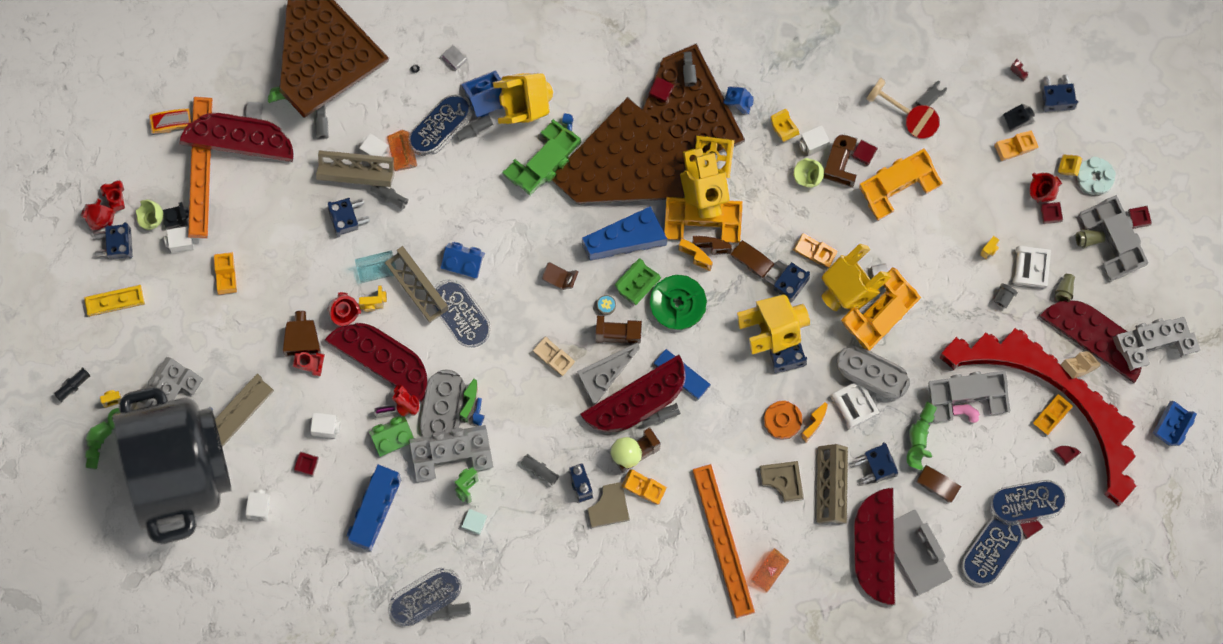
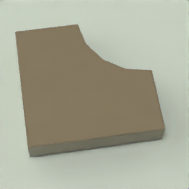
(784, 478)
(610, 508)

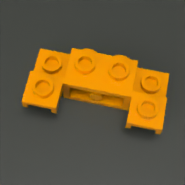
(897, 178)
(682, 214)
(883, 313)

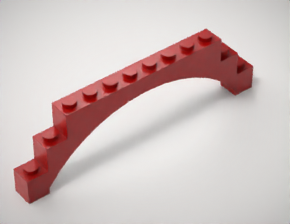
(1107, 423)

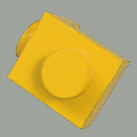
(784, 125)
(371, 303)

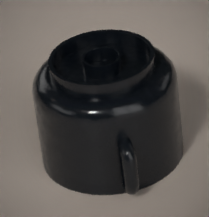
(170, 462)

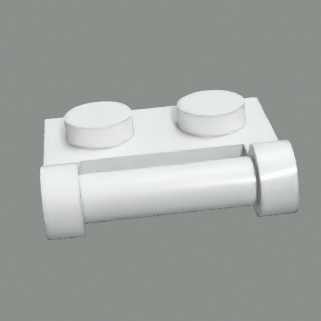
(1038, 267)
(860, 401)

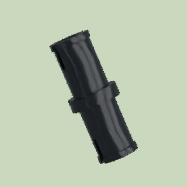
(72, 384)

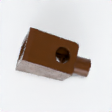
(301, 336)

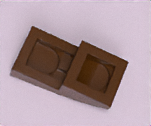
(718, 246)
(752, 258)
(938, 483)

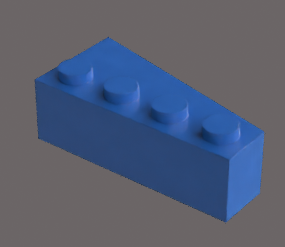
(626, 235)
(374, 507)

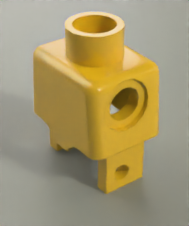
(524, 97)
(704, 185)
(849, 283)
(778, 323)

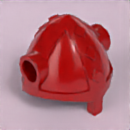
(1044, 187)
(97, 215)
(343, 309)

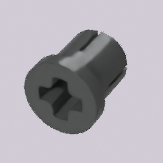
(1005, 295)

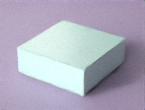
(474, 521)

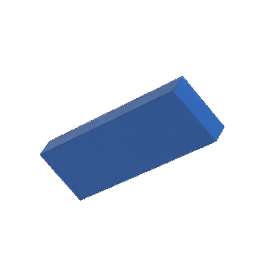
(693, 382)

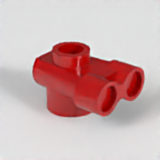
(114, 194)
(313, 365)
(405, 402)

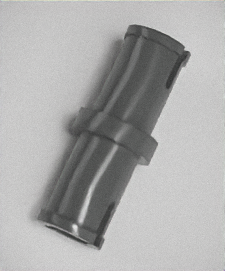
(474, 127)
(390, 196)
(662, 415)
(540, 469)
(452, 610)

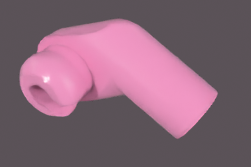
(968, 410)

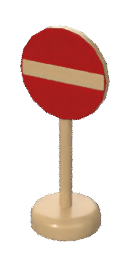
(921, 120)

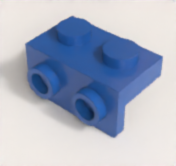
(462, 259)
(1174, 424)

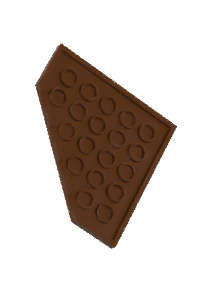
(323, 54)
(692, 109)
(624, 161)

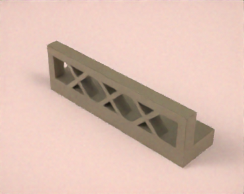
(355, 172)
(424, 283)
(242, 408)
(836, 483)

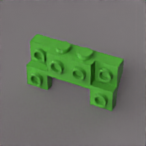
(547, 161)

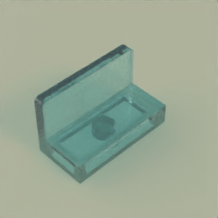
(374, 266)

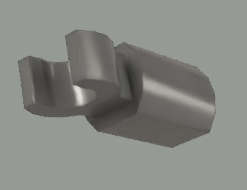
(689, 70)
(931, 95)
(322, 124)

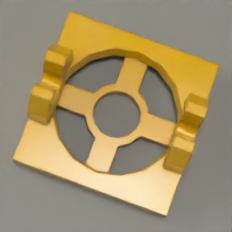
(727, 144)

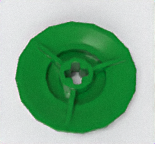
(674, 289)

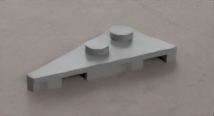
(602, 374)

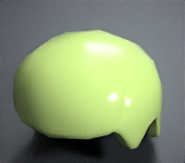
(808, 172)
(149, 214)
(626, 452)

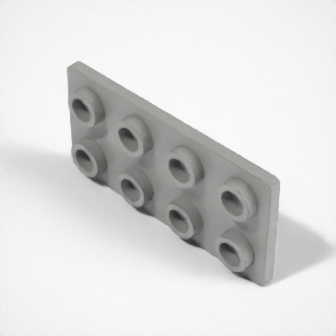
(919, 553)

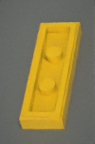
(114, 300)

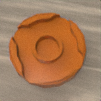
(783, 420)

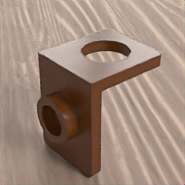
(559, 277)

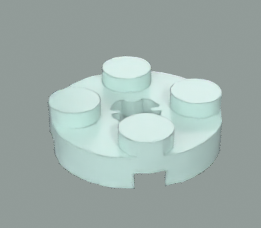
(1099, 166)

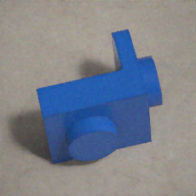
(740, 98)

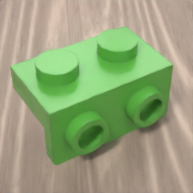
(637, 282)
(391, 435)
(464, 483)

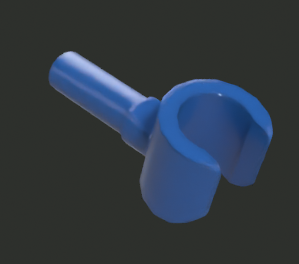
(568, 119)
(477, 417)

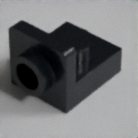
(1019, 116)
(175, 216)

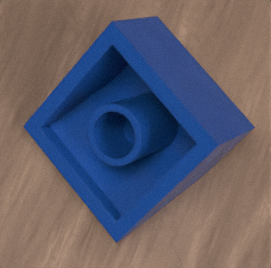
(482, 94)

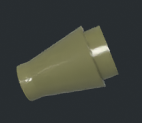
(1087, 238)
(1066, 288)

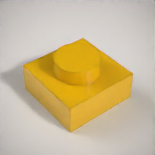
(1070, 165)
(990, 248)
(110, 398)

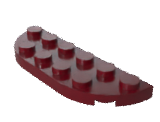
(238, 136)
(1091, 331)
(382, 356)
(638, 398)
(876, 546)

